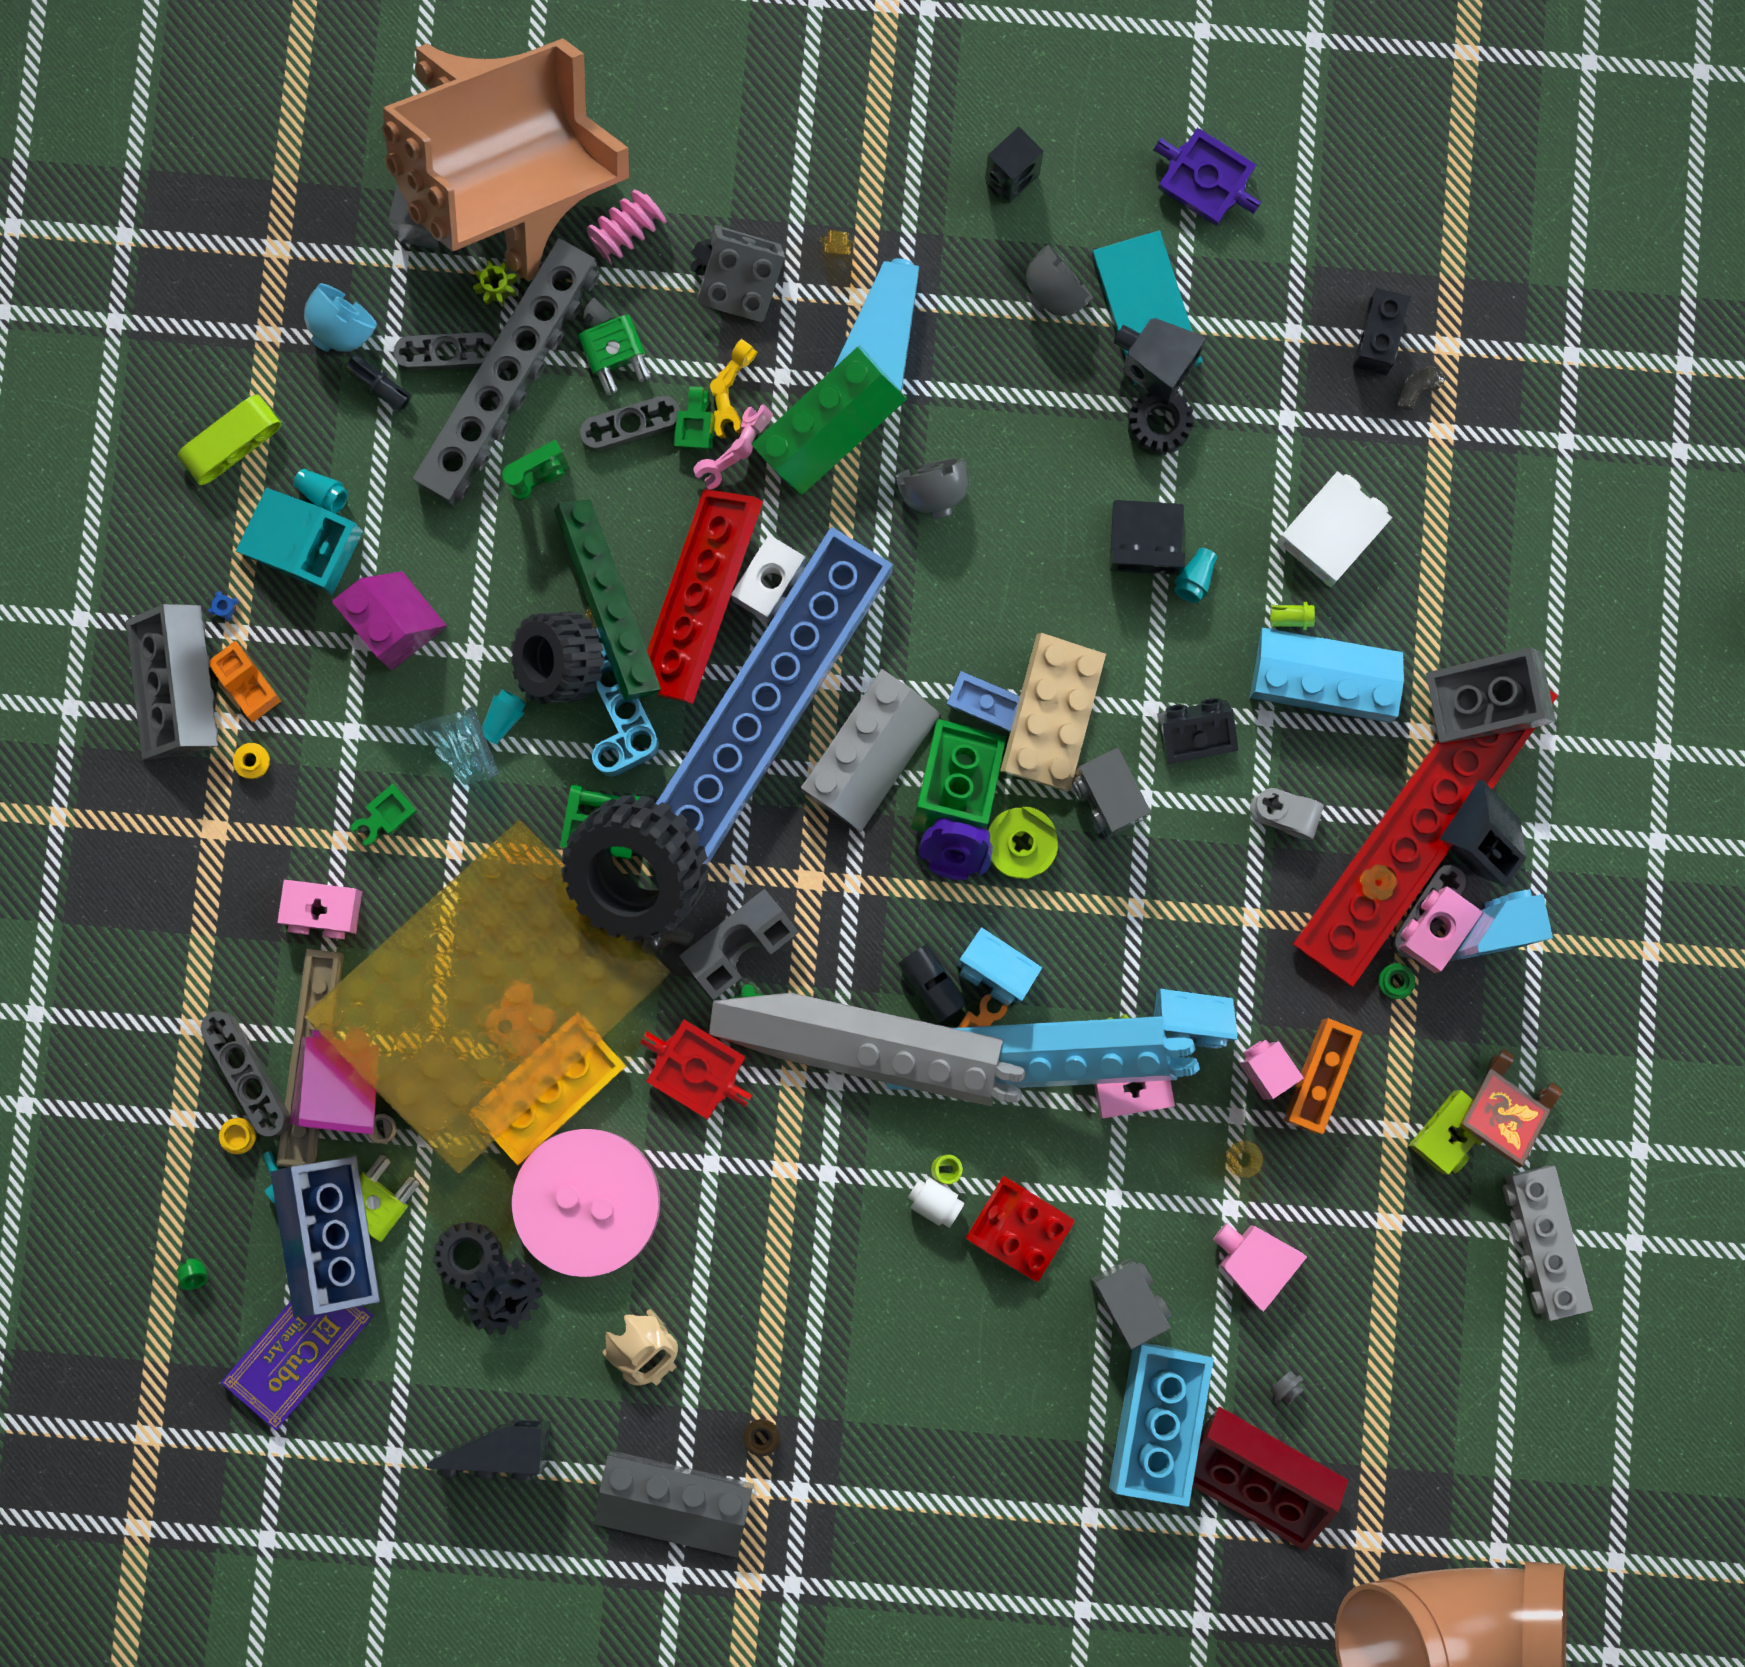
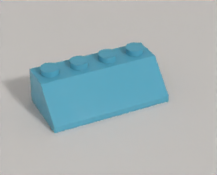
(1328, 675)
(1507, 925)
(1161, 1424)

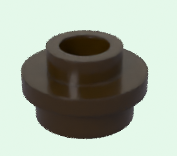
(761, 1449)

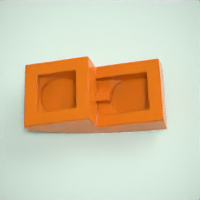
(244, 681)

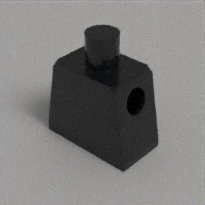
(1160, 356)

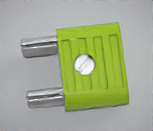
(380, 1204)

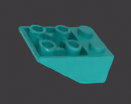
(300, 540)

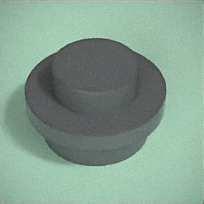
(1287, 1388)

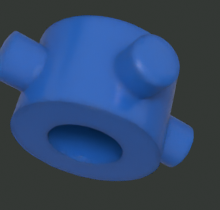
(223, 606)

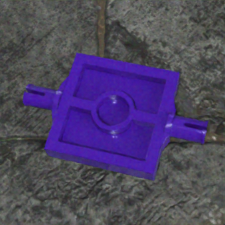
(1207, 176)

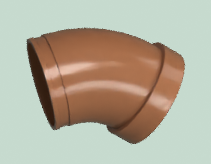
(1457, 1619)

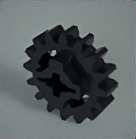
(503, 1296)

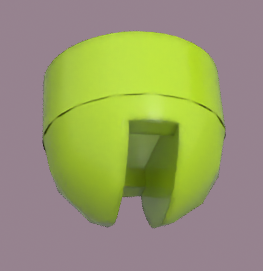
(944, 1177)

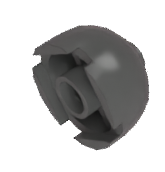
(1055, 285)
(935, 486)

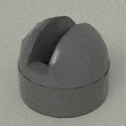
(596, 312)

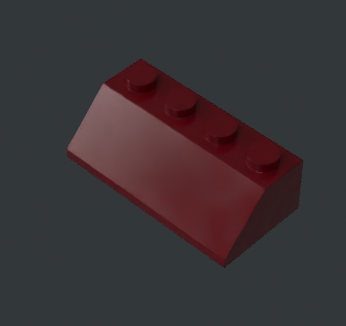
(1266, 1479)

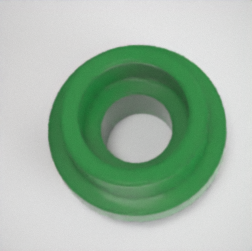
(1406, 975)

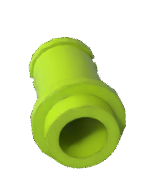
(1292, 615)

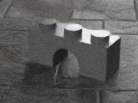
(716, 954)

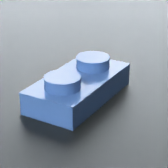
(984, 701)

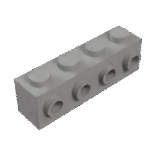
(1547, 1242)

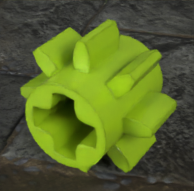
(503, 291)

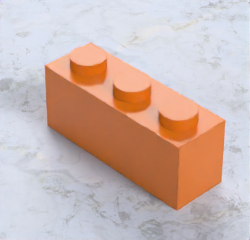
(1323, 1076)

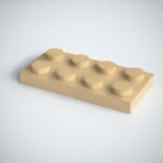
(1053, 712)

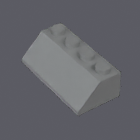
(870, 750)

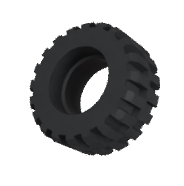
(607, 895)

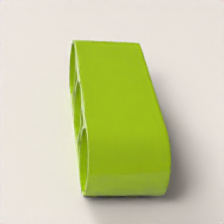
(229, 439)

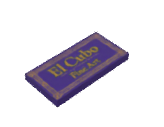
(292, 1360)

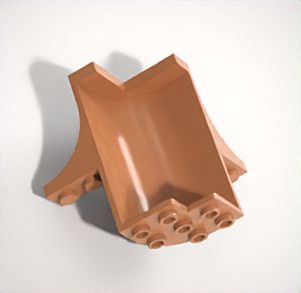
(499, 148)

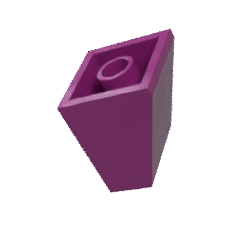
(389, 616)
(330, 1090)

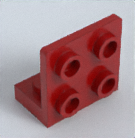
(1020, 1229)

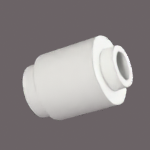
(935, 1202)

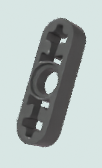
(420, 360)
(617, 415)
(1436, 884)

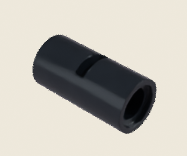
(932, 983)

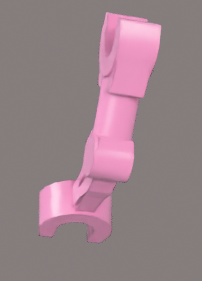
(752, 424)

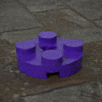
(970, 841)

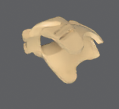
(639, 1343)

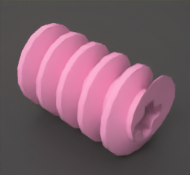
(624, 225)

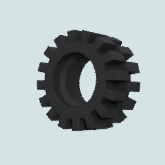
(1160, 442)
(451, 1239)

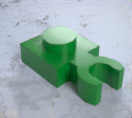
(388, 811)

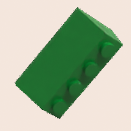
(829, 420)

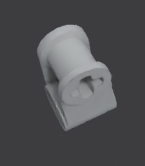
(1293, 813)

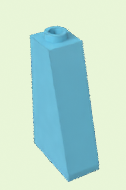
(886, 319)

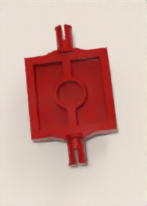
(696, 1069)

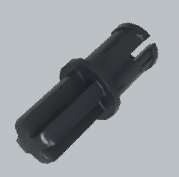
(378, 383)

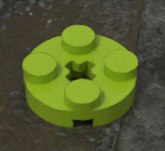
(1042, 839)

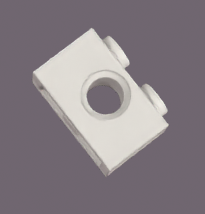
(771, 558)

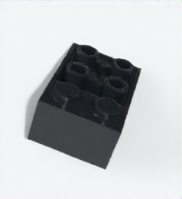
(512, 1448)

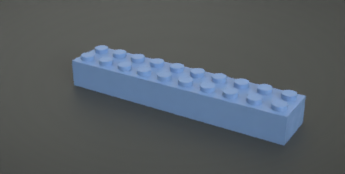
(775, 687)

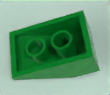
(959, 776)

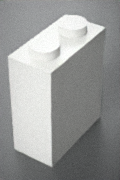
(1335, 528)

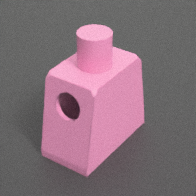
(1257, 1262)

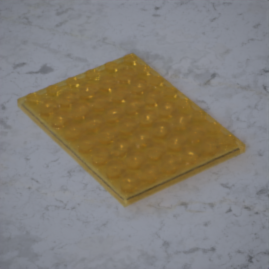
(484, 998)

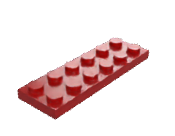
(700, 591)

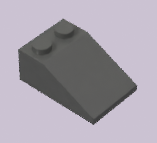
(1491, 696)

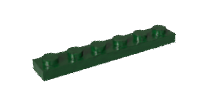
(607, 599)

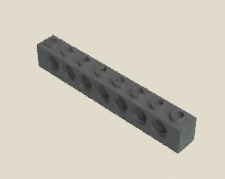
(561, 263)

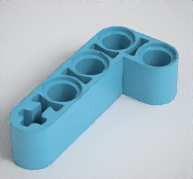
(627, 729)

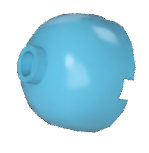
(336, 321)

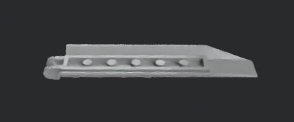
(869, 1045)

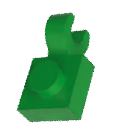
(696, 425)

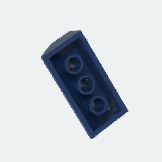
(324, 1236)

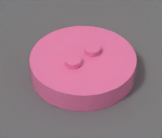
(586, 1202)

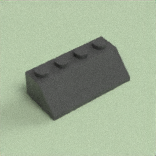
(171, 681)
(673, 1503)

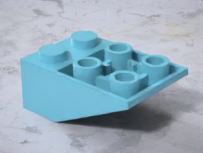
(998, 967)
(1197, 1017)

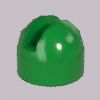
(191, 1274)

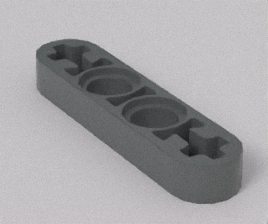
(241, 1076)

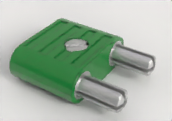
(612, 347)

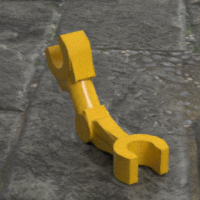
(741, 357)

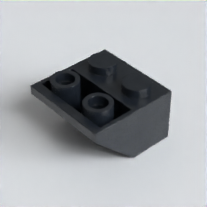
(1487, 836)

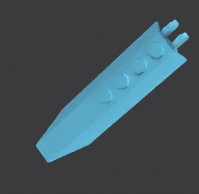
(1091, 1052)

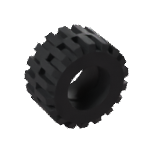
(556, 657)

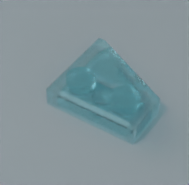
(461, 744)

